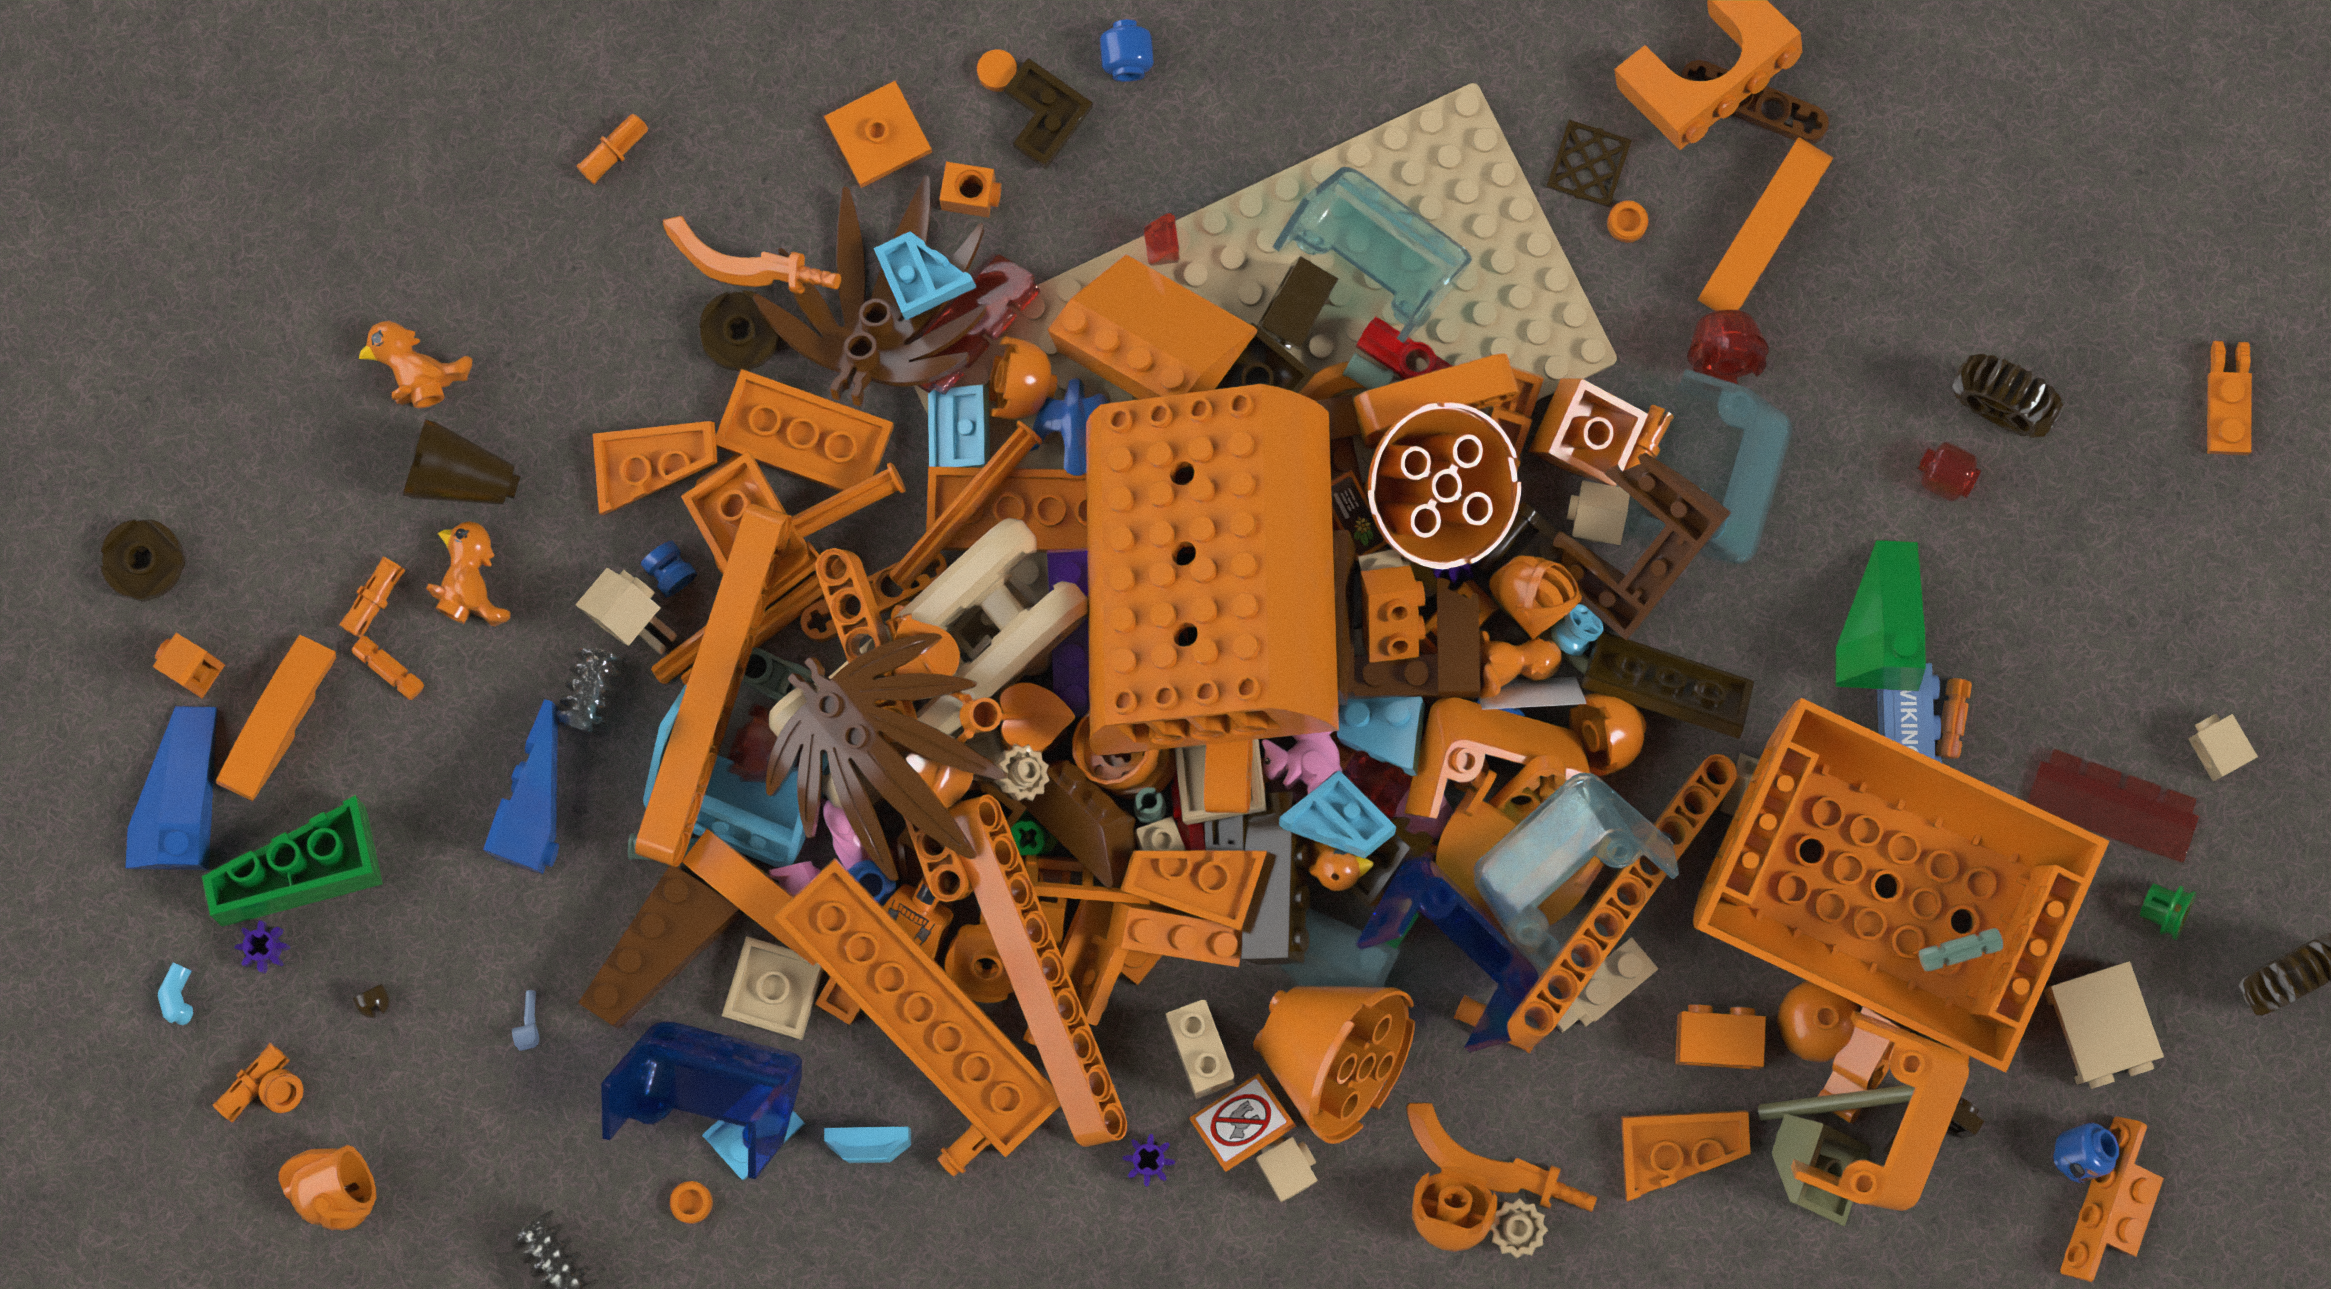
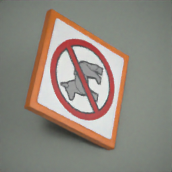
(1242, 1122)

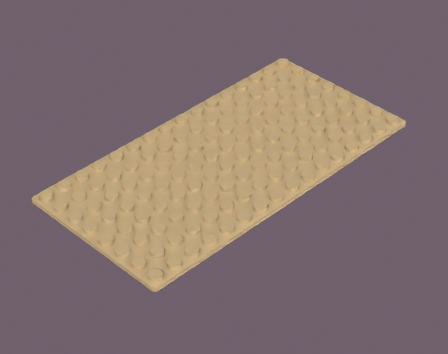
(1438, 161)

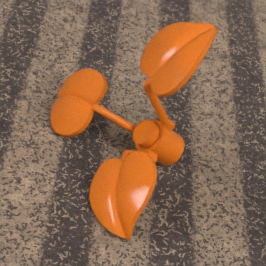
(1027, 715)

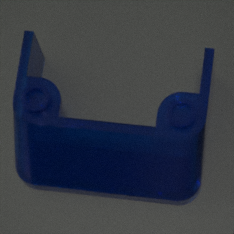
(1429, 889)
(706, 1077)

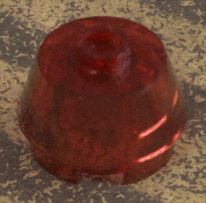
(1728, 346)
(753, 747)

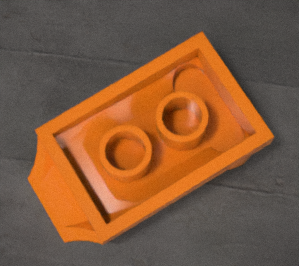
(721, 500)

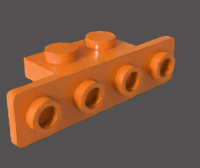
(1091, 959)
(2114, 1207)

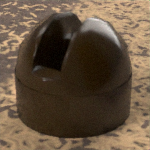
(370, 998)

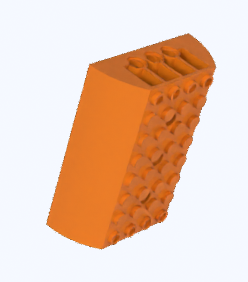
(1252, 591)
(1943, 843)

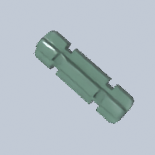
(1961, 949)

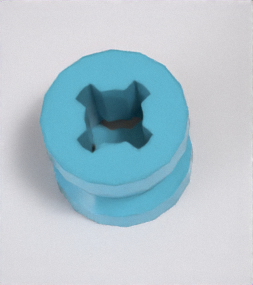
(1576, 630)

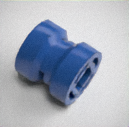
(669, 568)

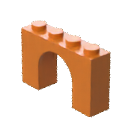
(1687, 107)

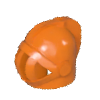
(1535, 592)
(323, 1185)

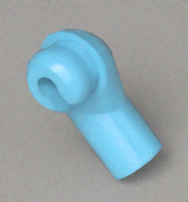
(170, 996)

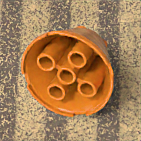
(1443, 485)
(1337, 1051)

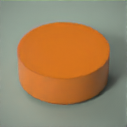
(996, 69)
(1627, 221)
(280, 1091)
(691, 1202)

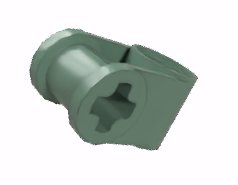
(774, 681)

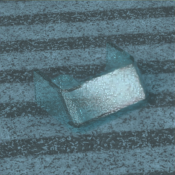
(1380, 240)
(1754, 471)
(1551, 845)

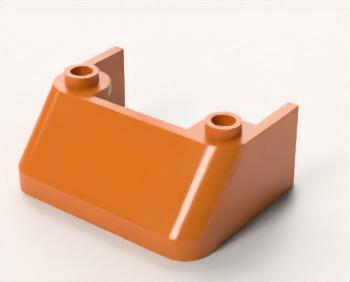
(1462, 734)
(1938, 1081)

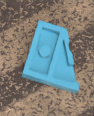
(920, 275)
(1384, 729)
(1339, 818)

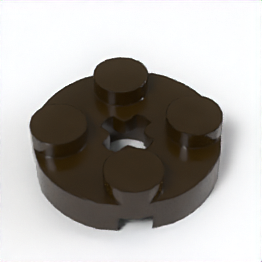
(716, 332)
(142, 536)

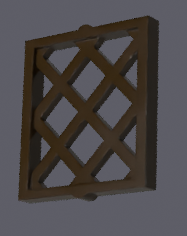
(1579, 192)

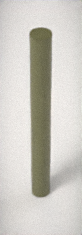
(1836, 1102)

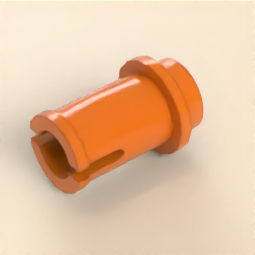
(963, 1151)

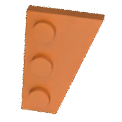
(649, 459)
(1198, 882)
(1675, 1146)

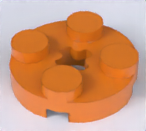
(961, 965)

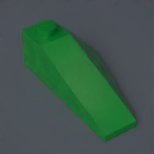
(1885, 626)

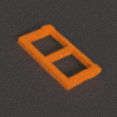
(1084, 891)

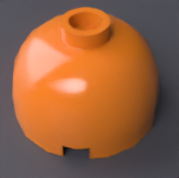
(1020, 380)
(1610, 732)
(1815, 1022)
(1453, 1208)

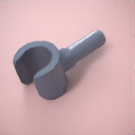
(527, 1036)

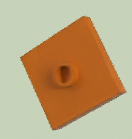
(878, 134)

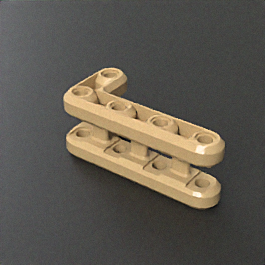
(1023, 638)

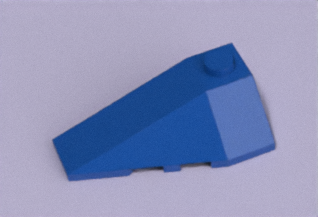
(175, 806)
(526, 823)

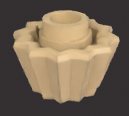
(1024, 772)
(1518, 1228)

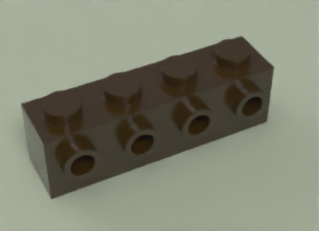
(1277, 911)

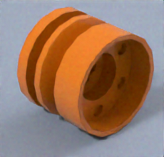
(1124, 772)

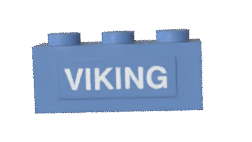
(1910, 715)

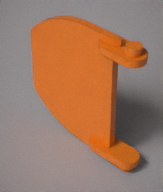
(1478, 828)

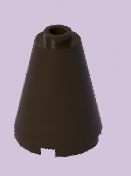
(457, 470)

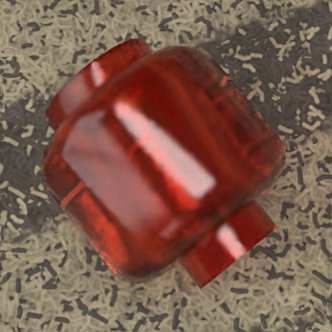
(1949, 471)

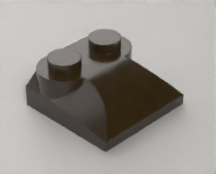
(1267, 364)

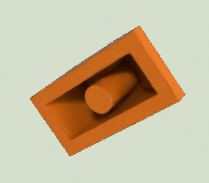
(187, 664)

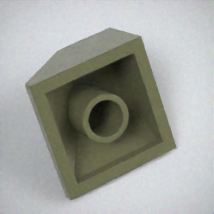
(1823, 1149)

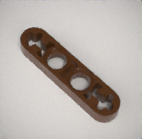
(1751, 108)

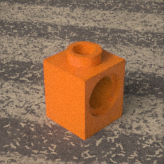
(957, 177)

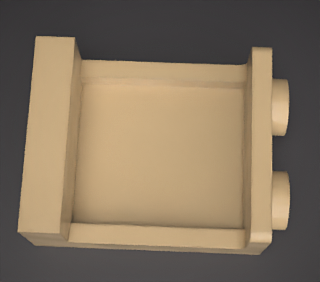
(2105, 1024)
(1200, 1048)

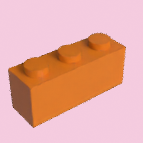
(1173, 934)

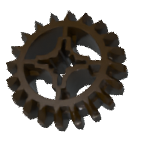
(2007, 395)
(2288, 976)

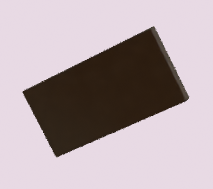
(1668, 684)

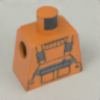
(921, 917)

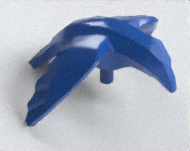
(1070, 419)

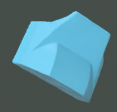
(868, 1143)

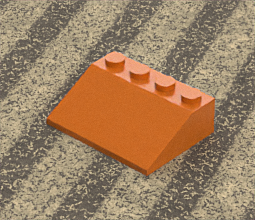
(1149, 333)

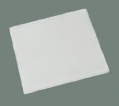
(1536, 693)

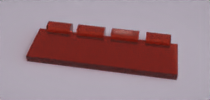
(998, 287)
(2118, 813)

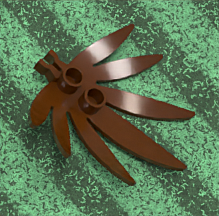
(873, 337)
(851, 726)

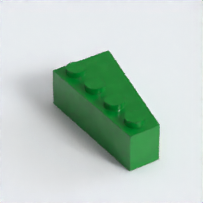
(298, 868)

